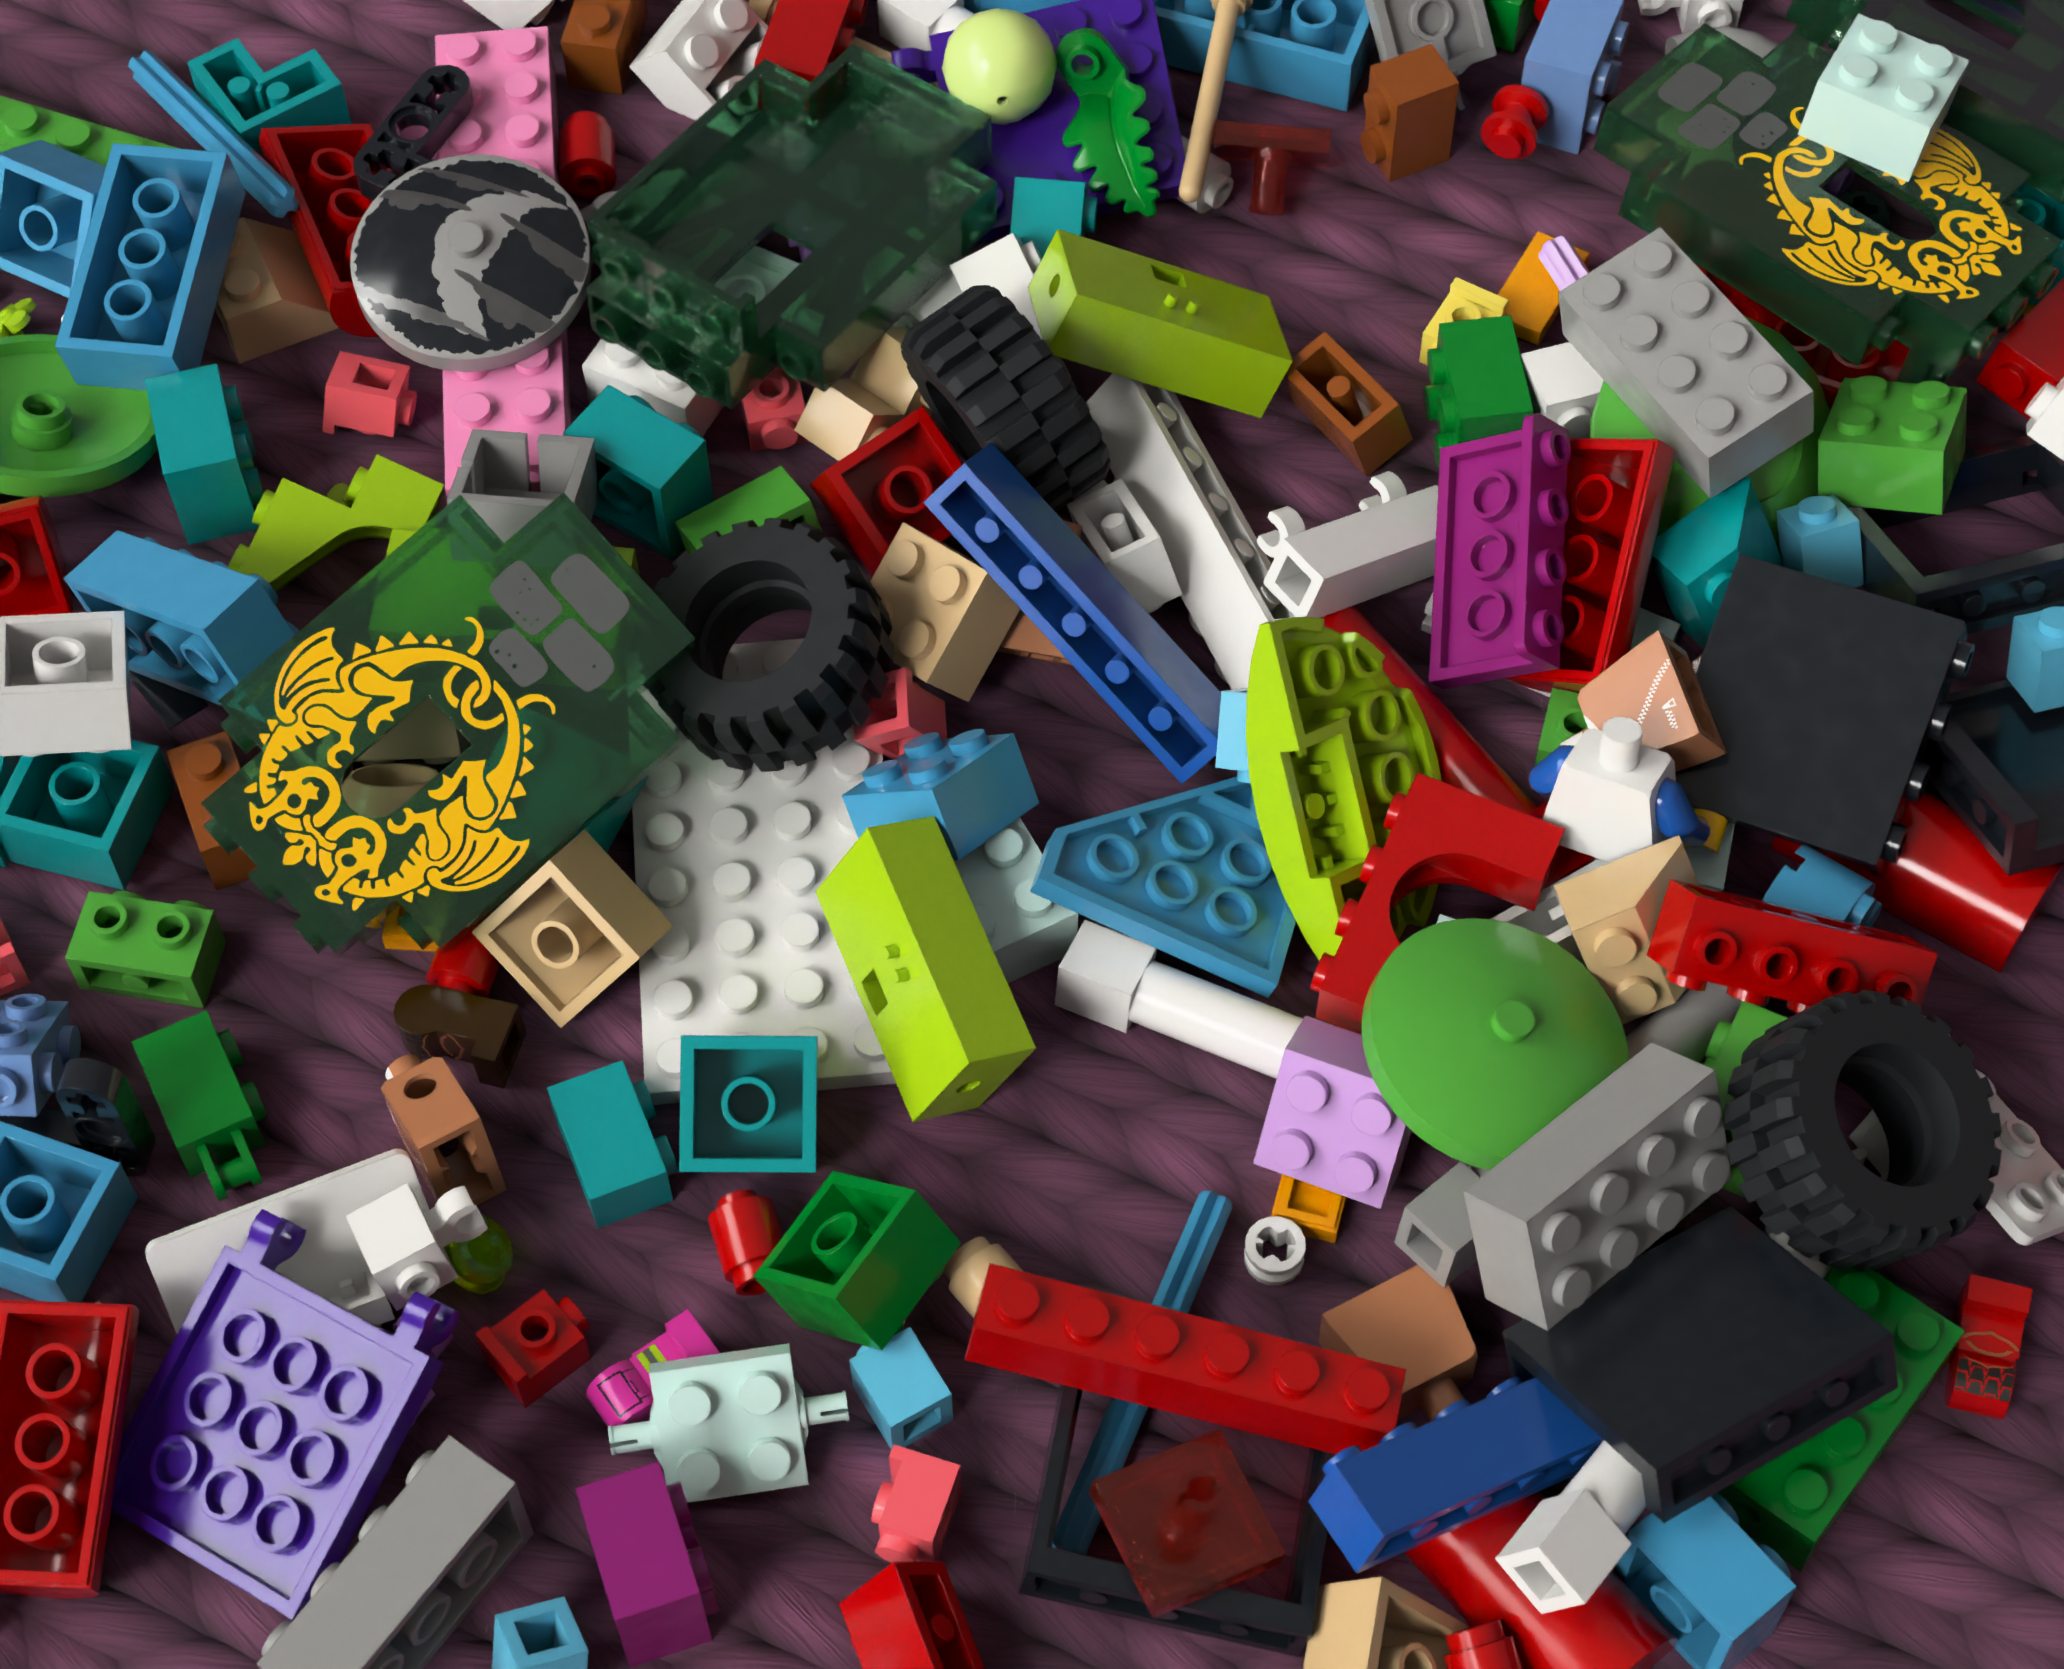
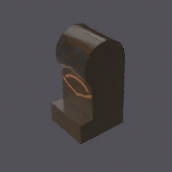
(463, 1027)

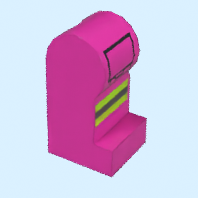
(624, 1390)

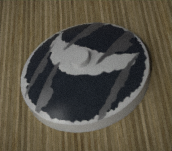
(471, 262)

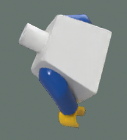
(1620, 795)

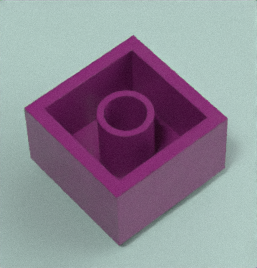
(649, 1562)

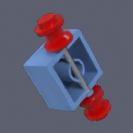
(1561, 79)

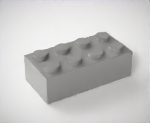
(1686, 362)
(1598, 1185)
(411, 1572)

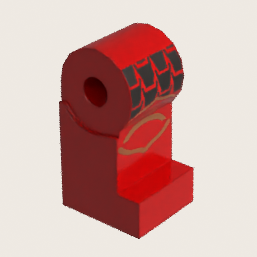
(1986, 1356)

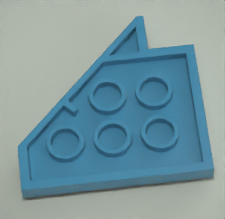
(1180, 878)

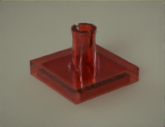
(1271, 151)
(1186, 1523)

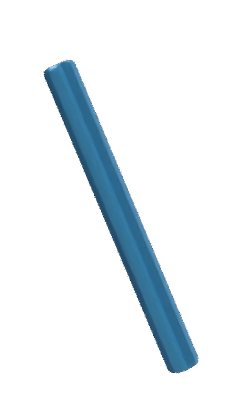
(213, 133)
(1122, 1417)

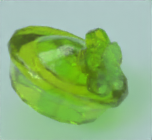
(483, 1260)

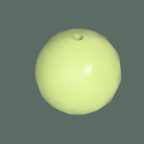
(1000, 64)

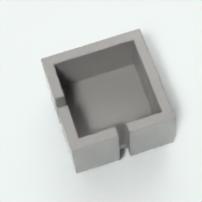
(498, 477)

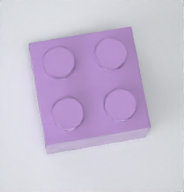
(1331, 1119)

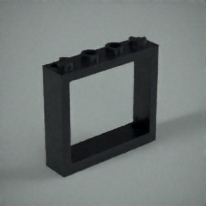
(1985, 592)
(1111, 1589)

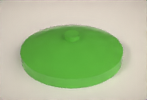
(62, 433)
(1486, 1036)

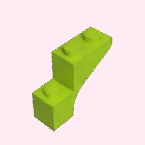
(306, 527)

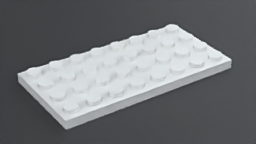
(737, 877)

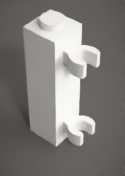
(1355, 555)

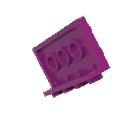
(1500, 555)

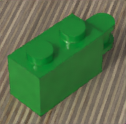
(202, 1100)

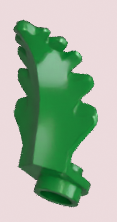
(1107, 122)

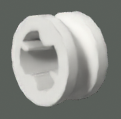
(1278, 1232)

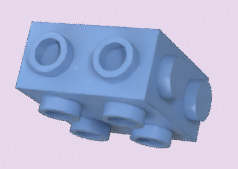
(33, 1051)

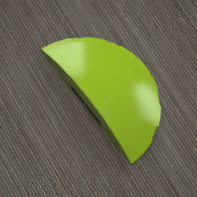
(1324, 763)

